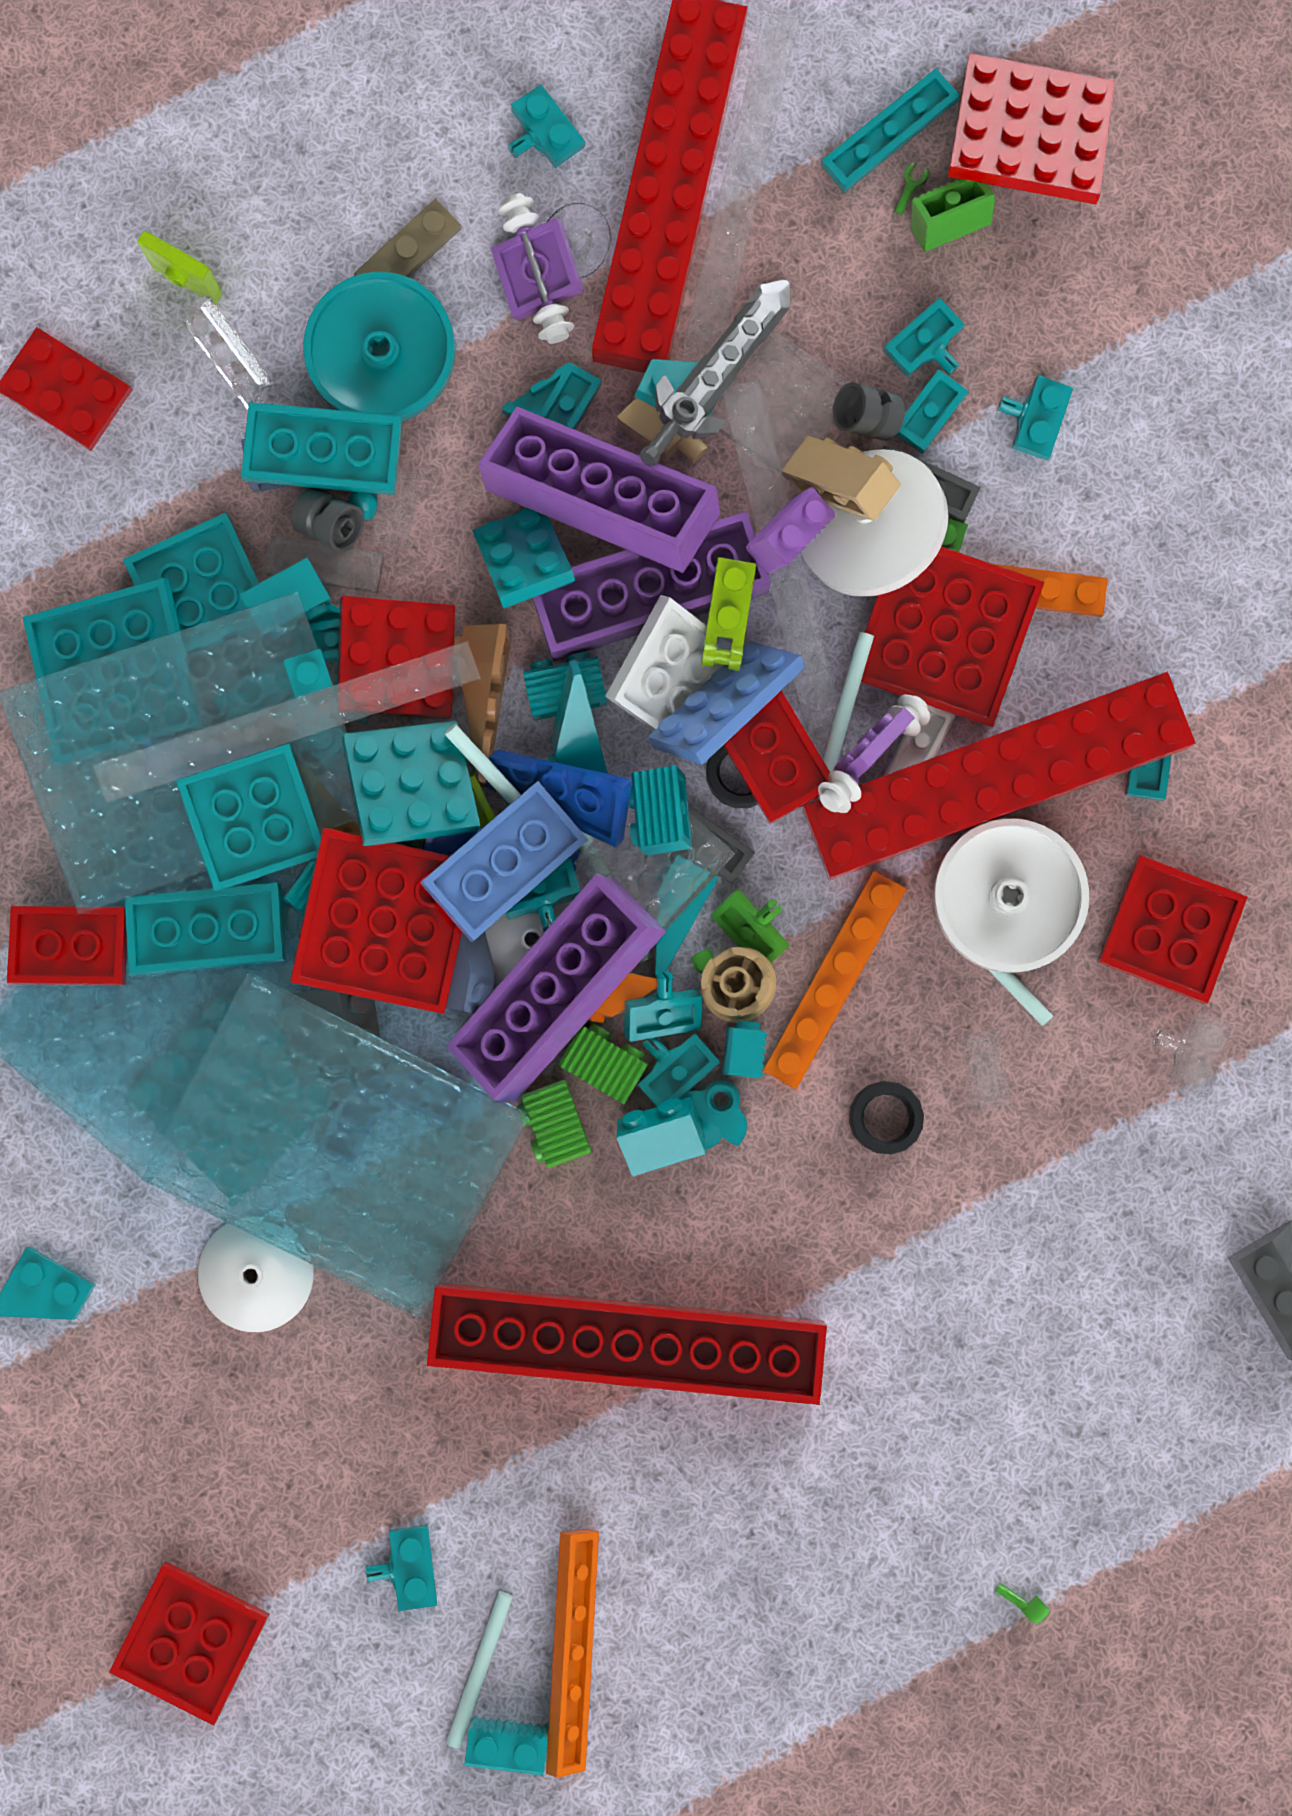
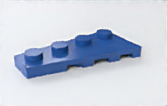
(589, 798)

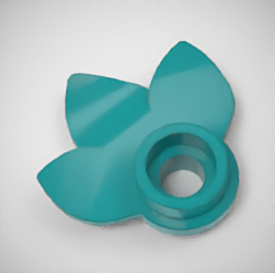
(716, 1120)

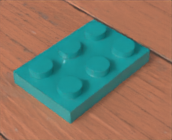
(523, 556)

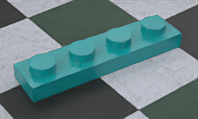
(890, 130)

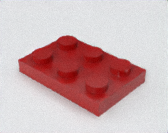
(64, 388)
(777, 760)
(67, 947)

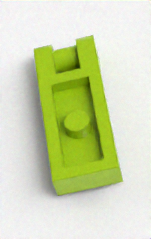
(728, 612)

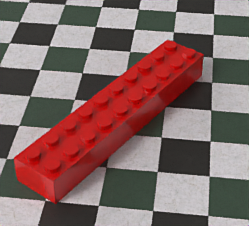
(669, 183)
(1002, 775)
(627, 1343)

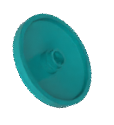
(379, 346)

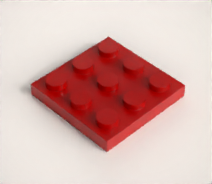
(391, 632)
(1172, 929)
(189, 1643)

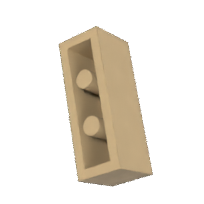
(843, 476)

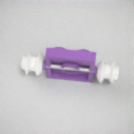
(536, 268)
(899, 720)

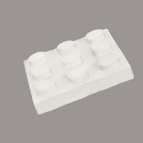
(663, 664)

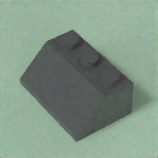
(1267, 1276)

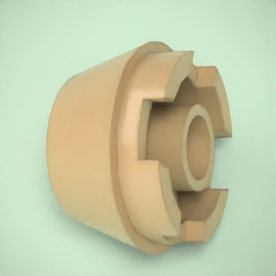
(738, 984)

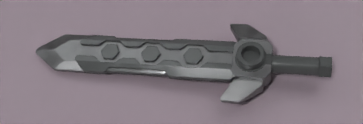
(686, 410)

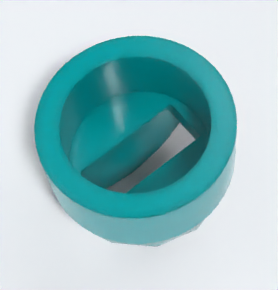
(366, 502)

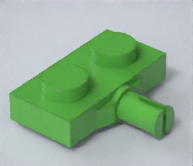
(750, 926)

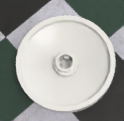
(886, 553)
(1011, 895)

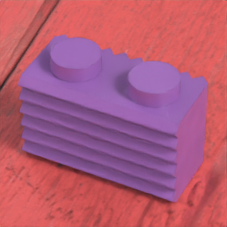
(790, 531)

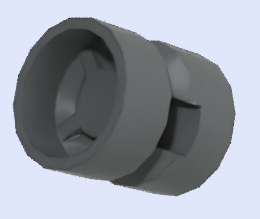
(868, 411)
(327, 519)

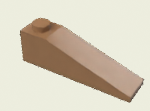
(484, 696)

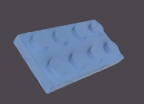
(726, 703)
(504, 861)

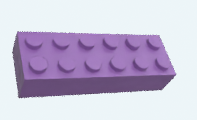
(600, 489)
(621, 589)
(555, 988)

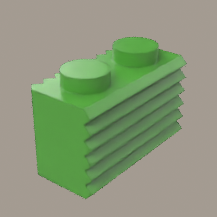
(951, 212)
(603, 1063)
(555, 1124)

